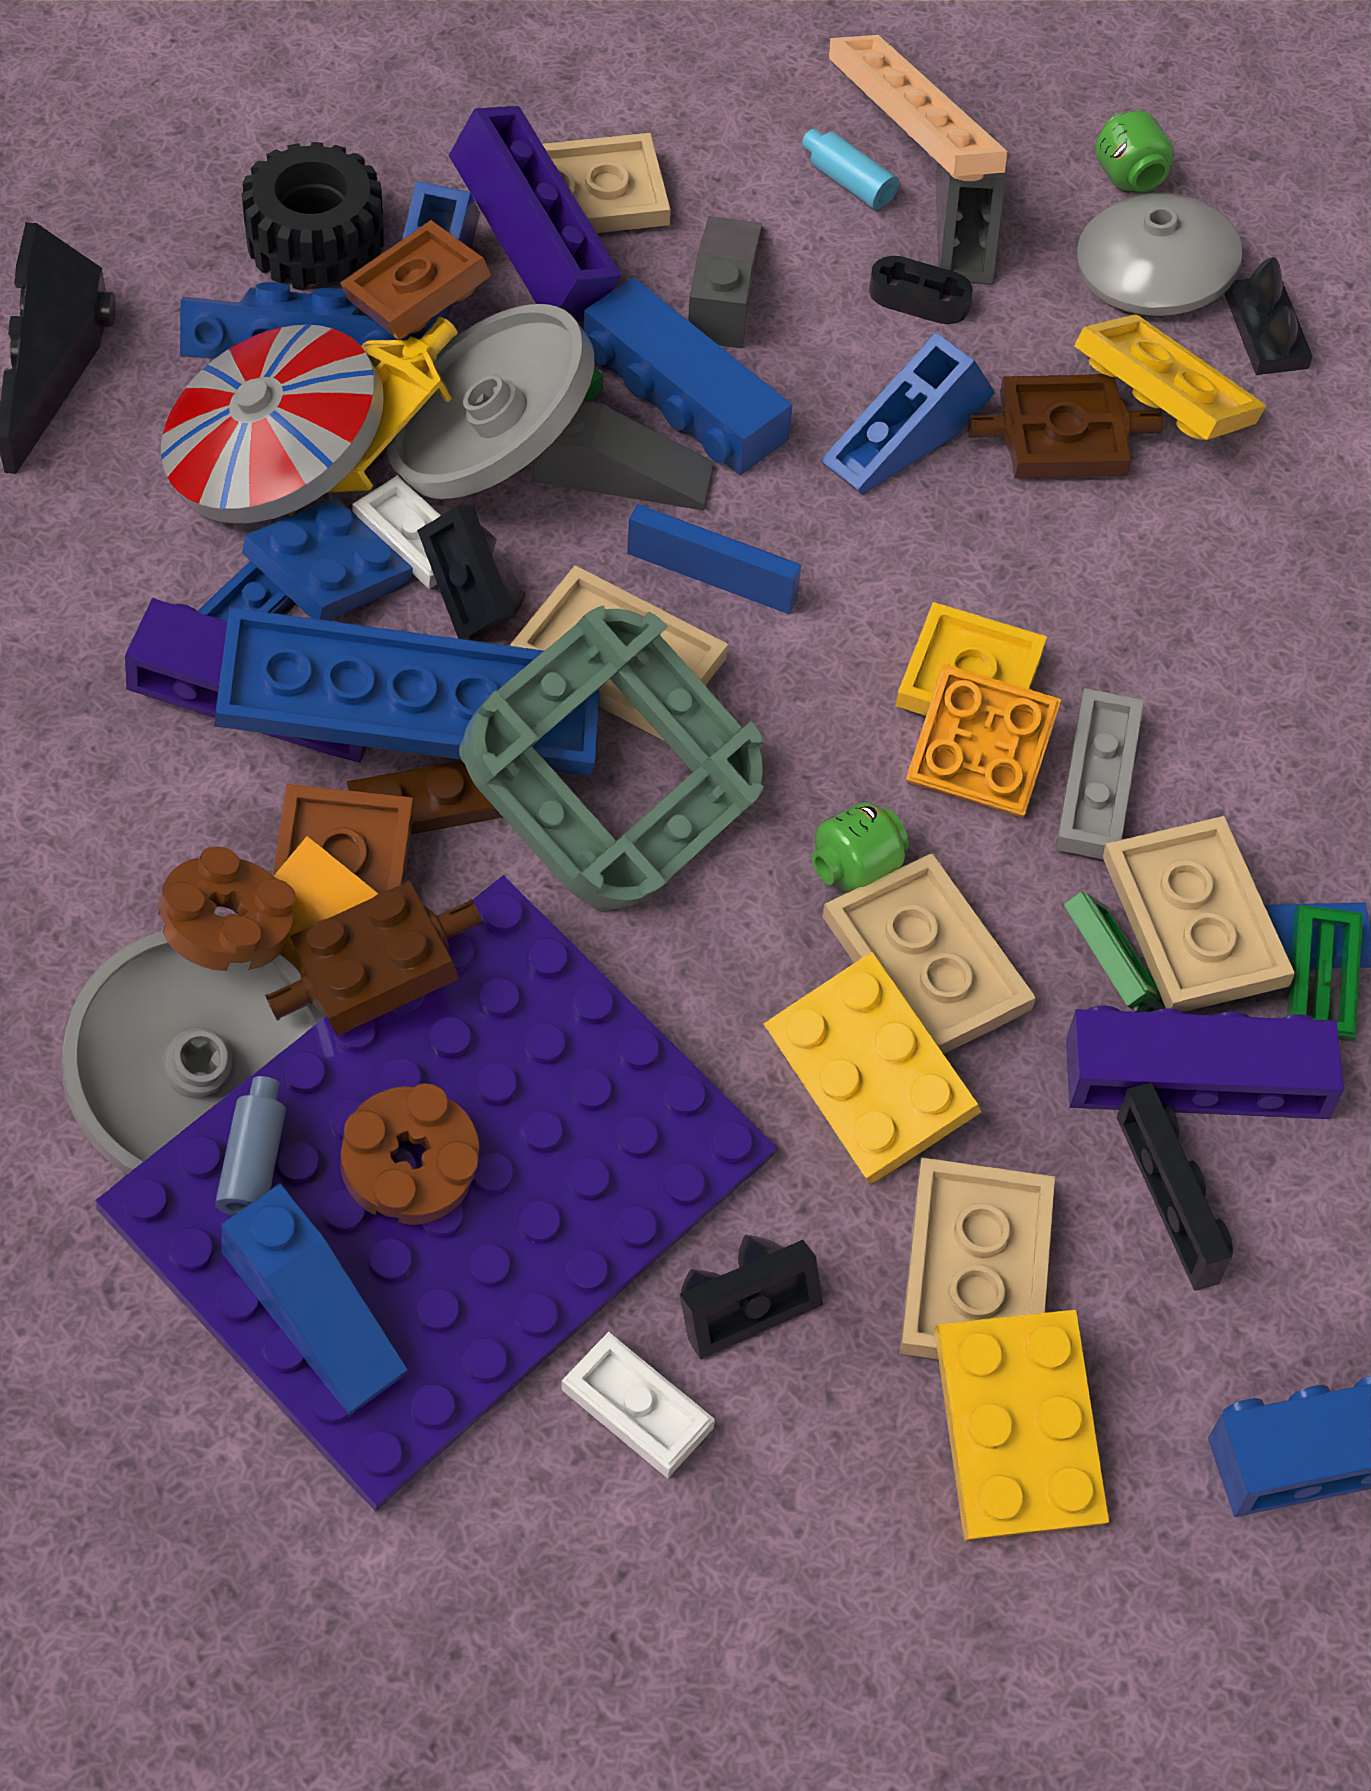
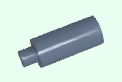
(251, 1147)

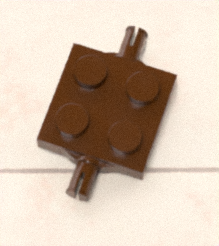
(1065, 425)
(374, 958)

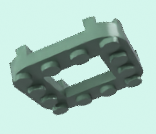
(675, 703)

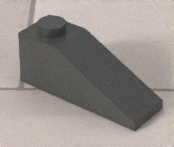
(724, 279)
(624, 459)

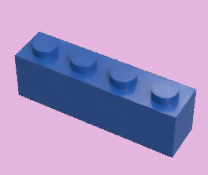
(687, 376)
(1294, 1448)

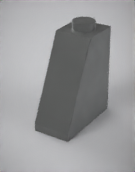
(969, 223)

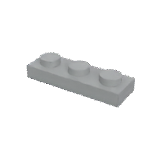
(1099, 773)

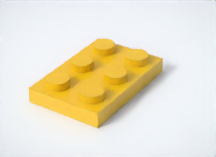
(1169, 377)
(872, 1068)
(1020, 1425)

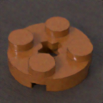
(229, 882)
(395, 1189)

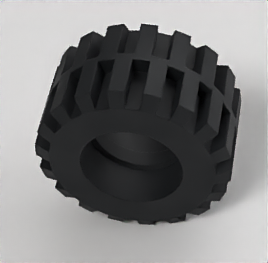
(312, 214)

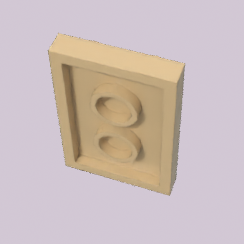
(614, 181)
(583, 592)
(1197, 915)
(932, 951)
(974, 1248)

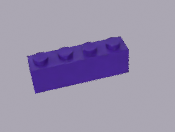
(532, 211)
(179, 662)
(1206, 1062)

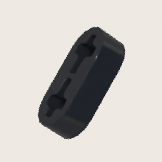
(920, 289)

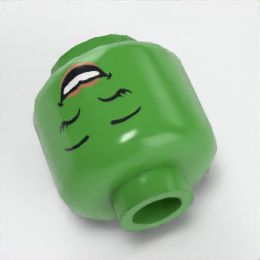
(1134, 151)
(859, 846)

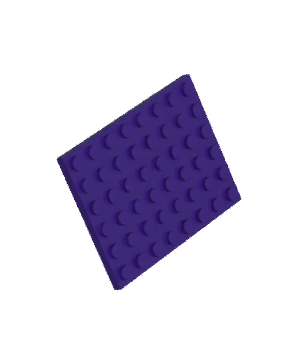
(585, 1175)

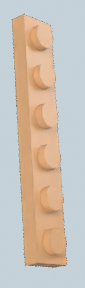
(918, 107)

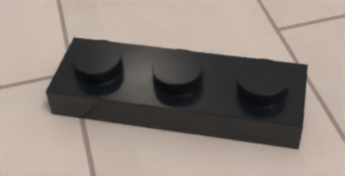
(1175, 1186)

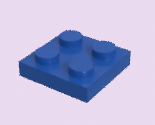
(327, 560)

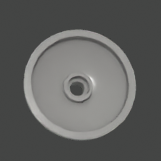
(1159, 254)

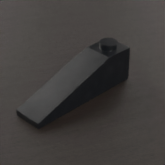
(52, 338)

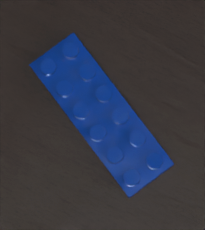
(376, 687)

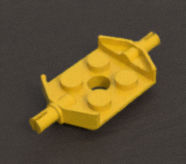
(408, 382)

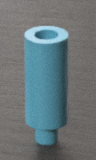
(851, 168)

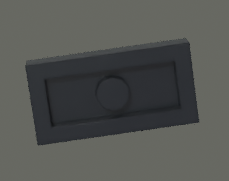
(1268, 321)
(467, 573)
(762, 1293)

